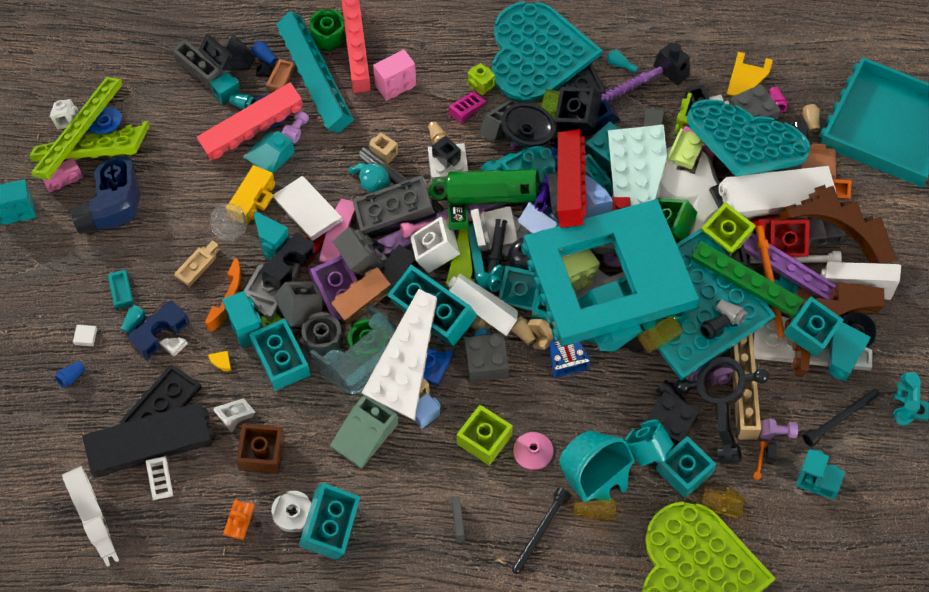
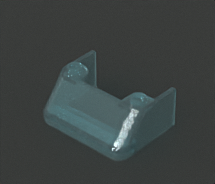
(355, 366)

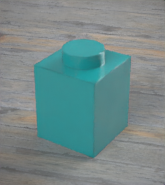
(224, 87)

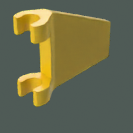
(747, 76)

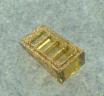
(596, 509)

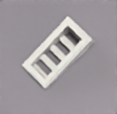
(154, 463)

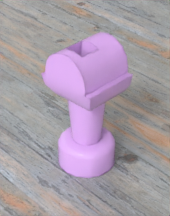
(293, 131)
(770, 429)

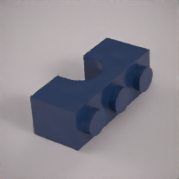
(168, 317)

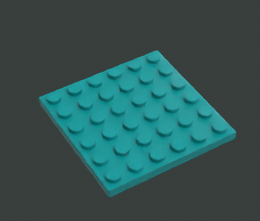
(691, 348)

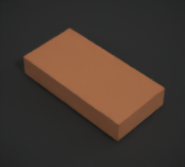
(280, 75)

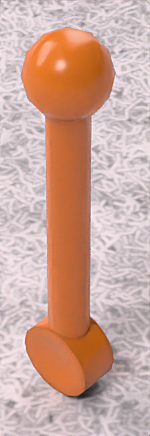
(757, 475)

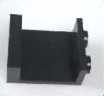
(232, 57)

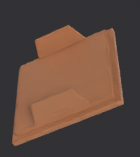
(821, 156)

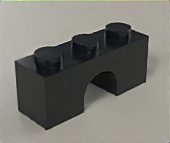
(296, 250)

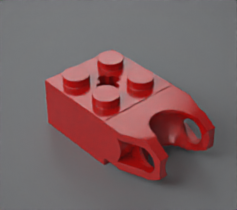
(775, 230)

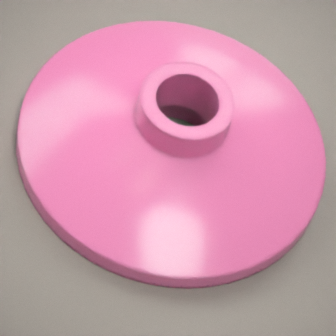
(530, 458)

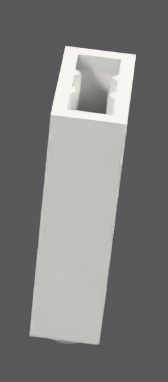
(864, 274)
(484, 303)

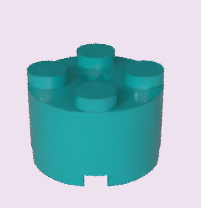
(649, 443)

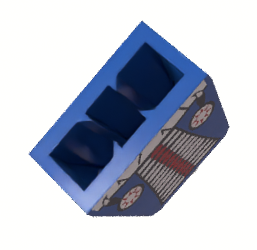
(568, 359)

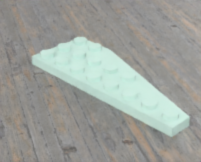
(637, 162)

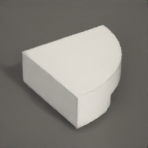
(173, 345)

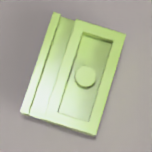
(685, 149)

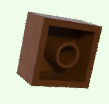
(260, 448)

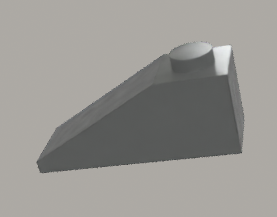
(491, 125)

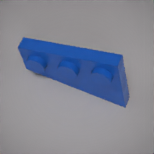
(436, 366)

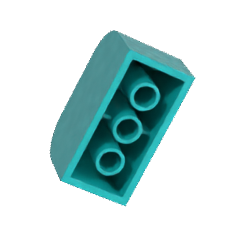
(451, 313)

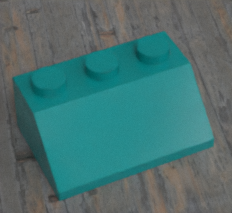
(616, 339)

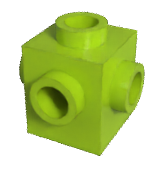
(481, 79)

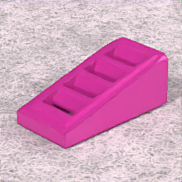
(461, 117)

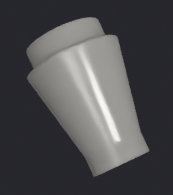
(735, 313)

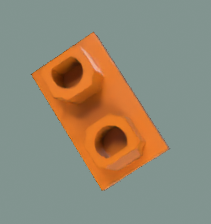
(238, 520)

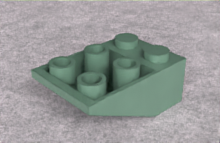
(364, 431)

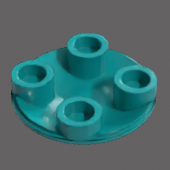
(538, 158)

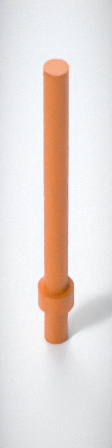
(763, 246)

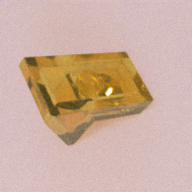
(725, 503)

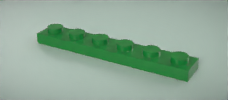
(747, 279)

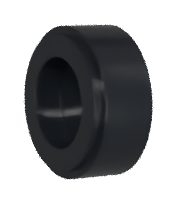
(771, 451)

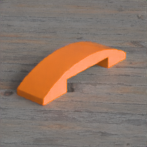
(218, 315)

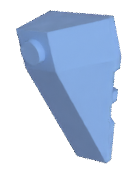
(597, 199)

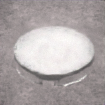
(228, 222)

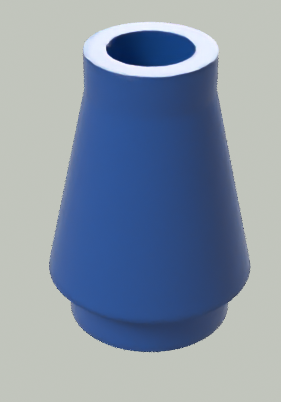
(264, 53)
(69, 374)

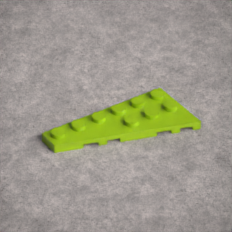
(94, 145)

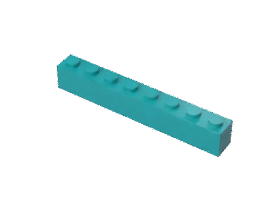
(314, 72)

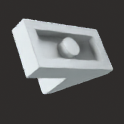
(234, 412)

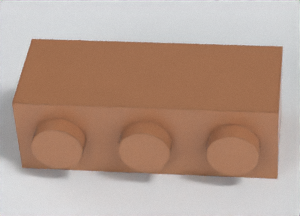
(361, 293)

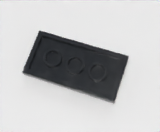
(169, 392)

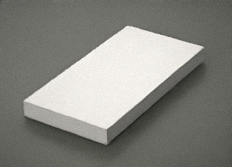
(307, 208)

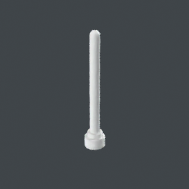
(835, 256)

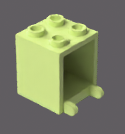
(581, 268)

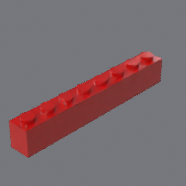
(571, 179)

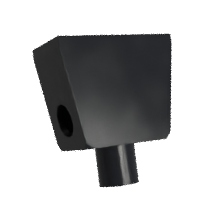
(674, 63)

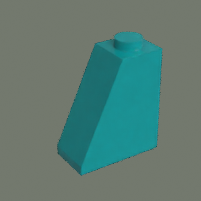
(845, 350)

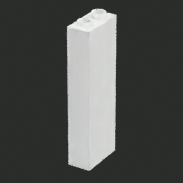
(772, 191)

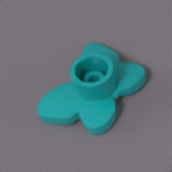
(491, 281)

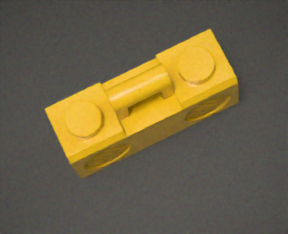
(252, 190)

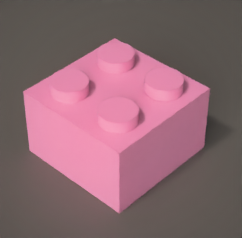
(395, 75)

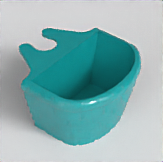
(595, 464)

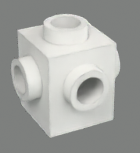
(63, 113)

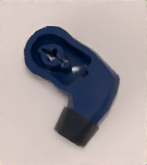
(115, 199)

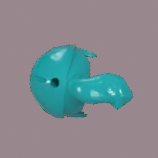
(373, 176)

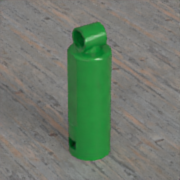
(488, 187)

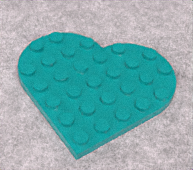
(537, 51)
(745, 141)

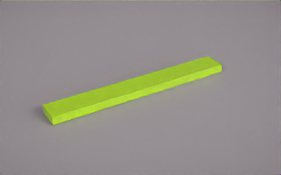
(77, 128)

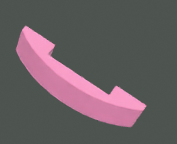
(347, 211)

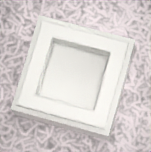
(85, 335)

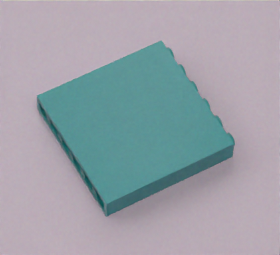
(882, 122)

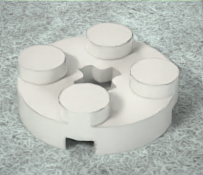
(287, 502)

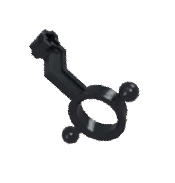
(730, 451)

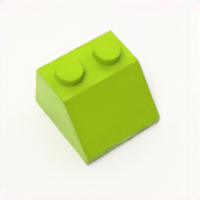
(728, 228)

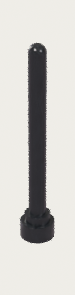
(813, 436)
(561, 497)

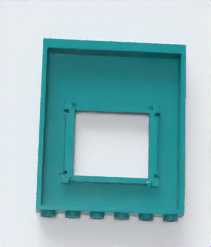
(646, 256)

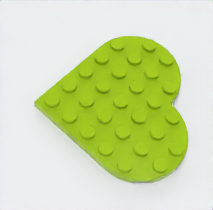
(699, 554)

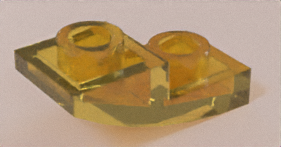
(660, 334)

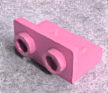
(66, 173)

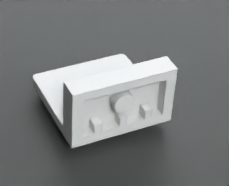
(485, 224)

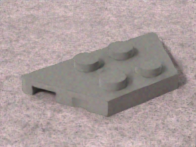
(263, 294)

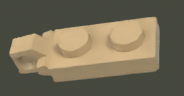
(197, 264)

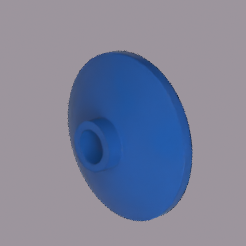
(107, 121)

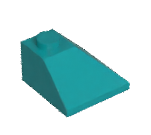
(271, 151)

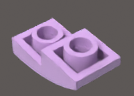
(720, 376)

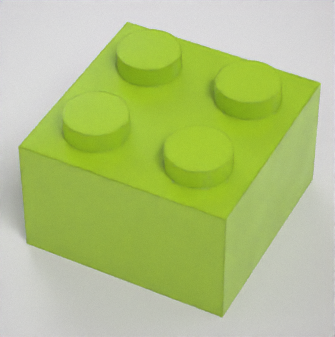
(484, 435)

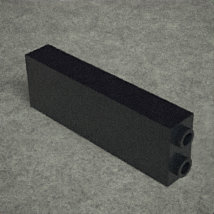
(147, 439)

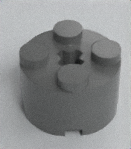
(322, 333)

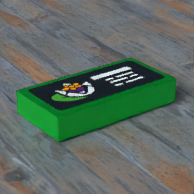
(458, 217)

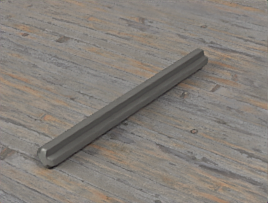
(394, 176)

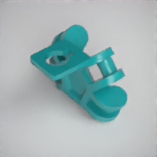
(911, 383)

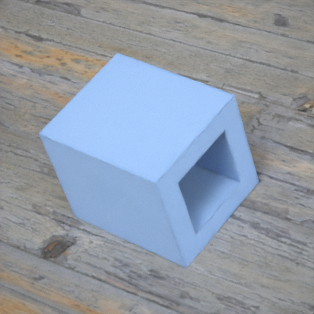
(427, 410)

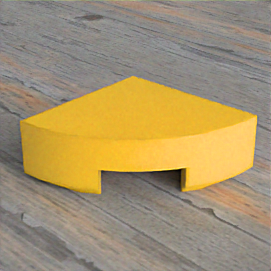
(220, 360)

